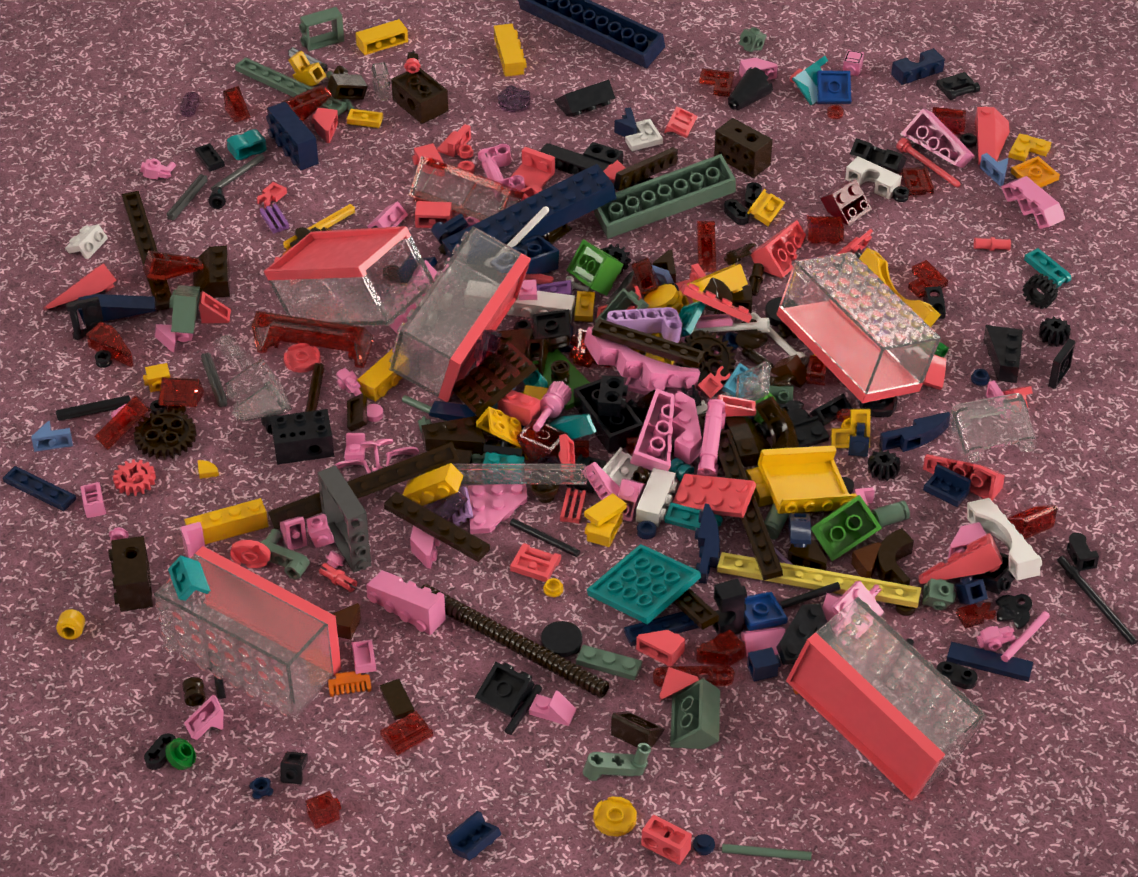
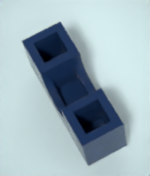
(929, 64)

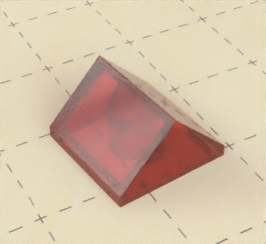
(180, 392)
(539, 443)
(1034, 520)

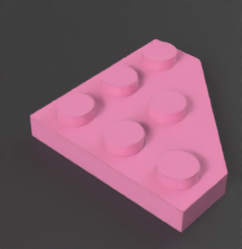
(494, 504)

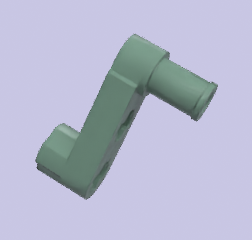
(294, 562)
(627, 764)

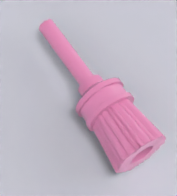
(553, 402)

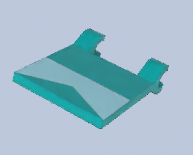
(807, 80)

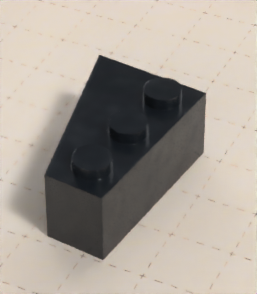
(1004, 350)

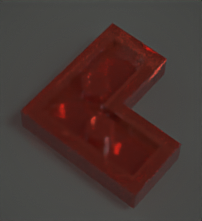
(720, 79)
(927, 277)

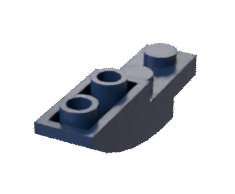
(915, 436)
(800, 529)
(707, 542)

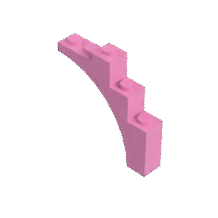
(635, 365)

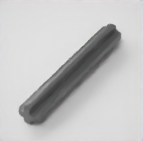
(187, 196)
(214, 379)

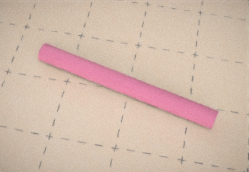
(1025, 636)

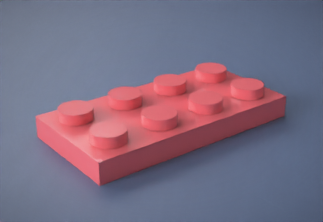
(723, 495)

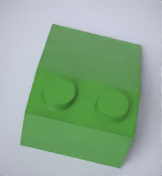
(594, 267)
(845, 527)

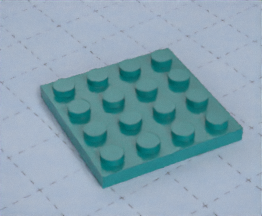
(643, 583)

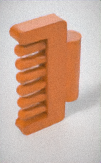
(349, 679)

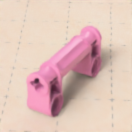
(498, 157)
(714, 422)

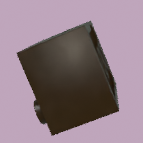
(420, 95)
(743, 147)
(131, 573)

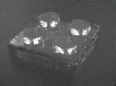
(754, 382)

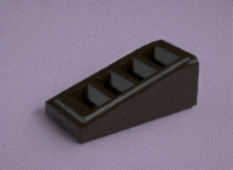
(543, 352)

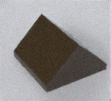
(634, 729)

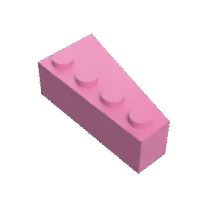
(937, 138)
(654, 441)

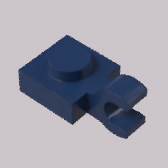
(859, 444)

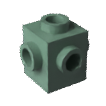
(752, 39)
(938, 594)

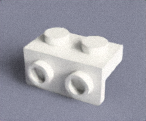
(87, 241)

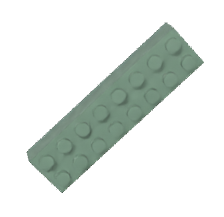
(666, 196)

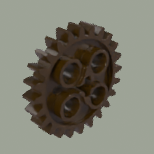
(707, 344)
(165, 434)

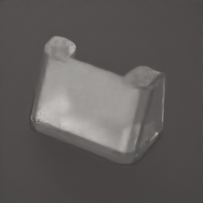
(257, 393)
(990, 425)

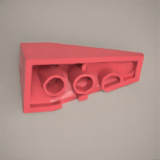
(991, 132)
(780, 250)
(93, 283)
(984, 480)
(978, 558)

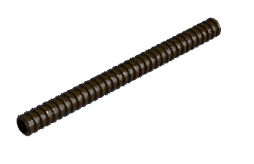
(523, 646)

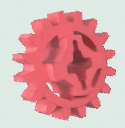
(134, 477)

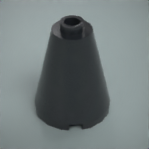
(750, 89)

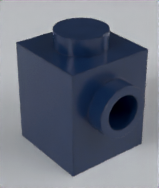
(971, 590)
(763, 664)

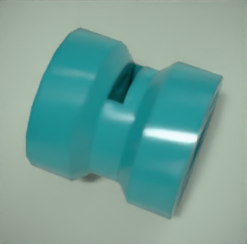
(536, 379)
(680, 468)

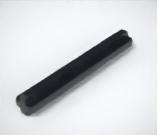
(92, 408)

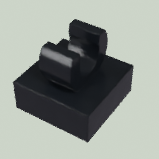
(693, 393)
(639, 408)

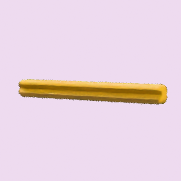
(327, 222)

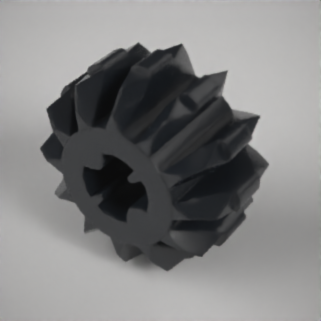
(619, 254)
(1054, 331)
(883, 465)

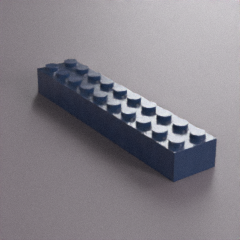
(600, 27)
(565, 203)

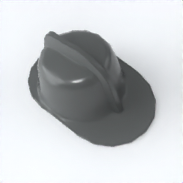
(628, 284)

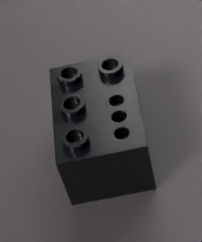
(302, 436)

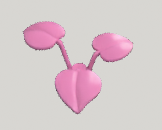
(380, 442)

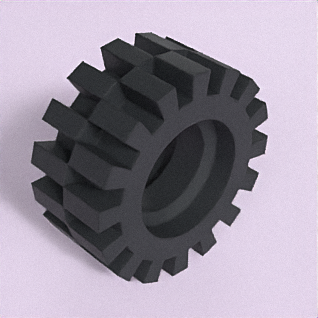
(1045, 285)

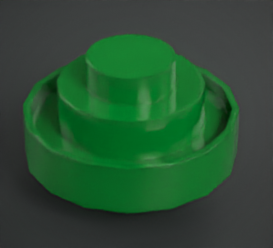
(180, 754)

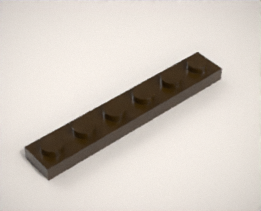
(645, 168)
(648, 343)
(437, 526)

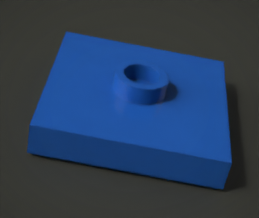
(834, 87)
(763, 612)

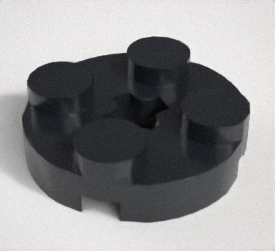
(883, 409)

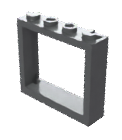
(341, 502)

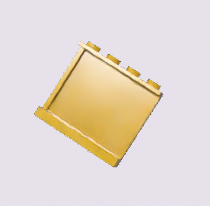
(803, 479)

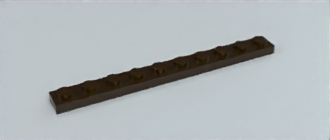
(145, 242)
(371, 482)
(753, 520)

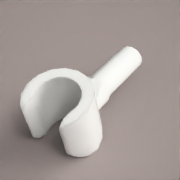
(575, 285)

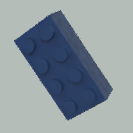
(292, 136)

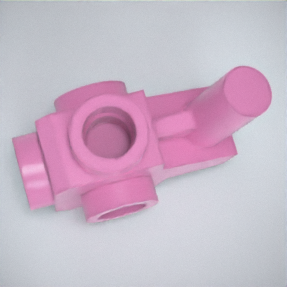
(153, 169)
(348, 381)
(993, 637)

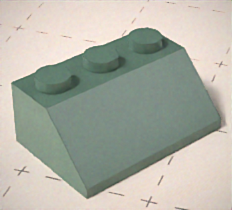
(695, 716)

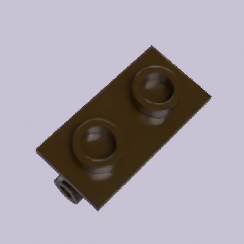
(556, 234)

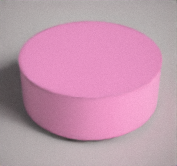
(374, 412)

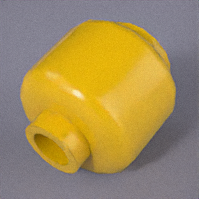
(70, 624)

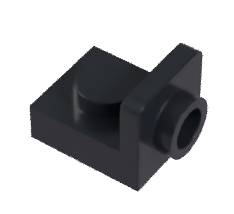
(292, 767)

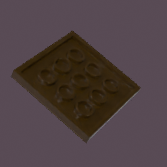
(493, 378)

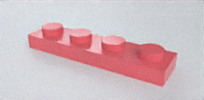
(723, 305)

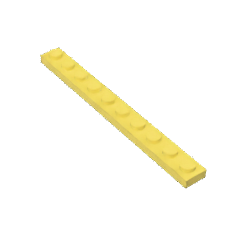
(816, 578)

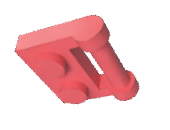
(537, 566)

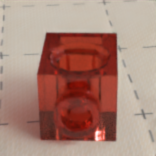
(315, 809)

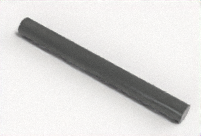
(240, 171)

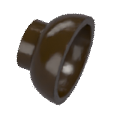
(544, 492)

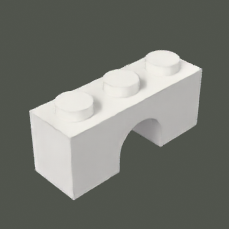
(866, 171)

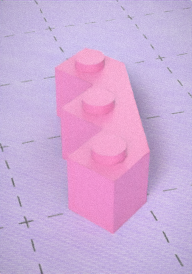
(1034, 200)
(686, 429)

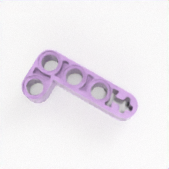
(650, 320)

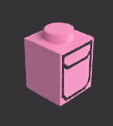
(853, 62)

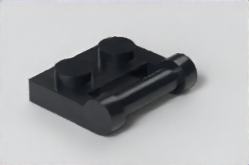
(957, 85)
(91, 312)

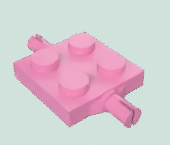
(860, 591)

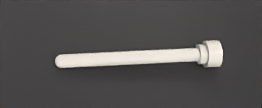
(528, 227)
(761, 325)
(780, 341)

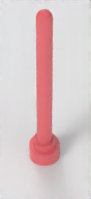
(905, 146)

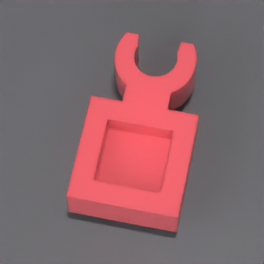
(273, 192)
(712, 384)

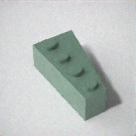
(185, 308)

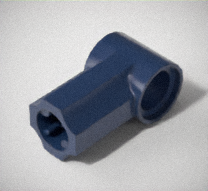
(443, 230)

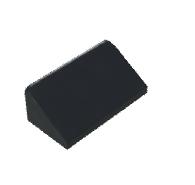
(827, 412)

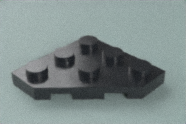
(805, 623)

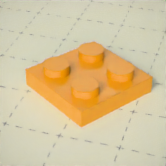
(1037, 171)

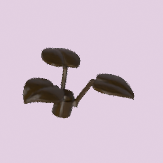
(750, 338)

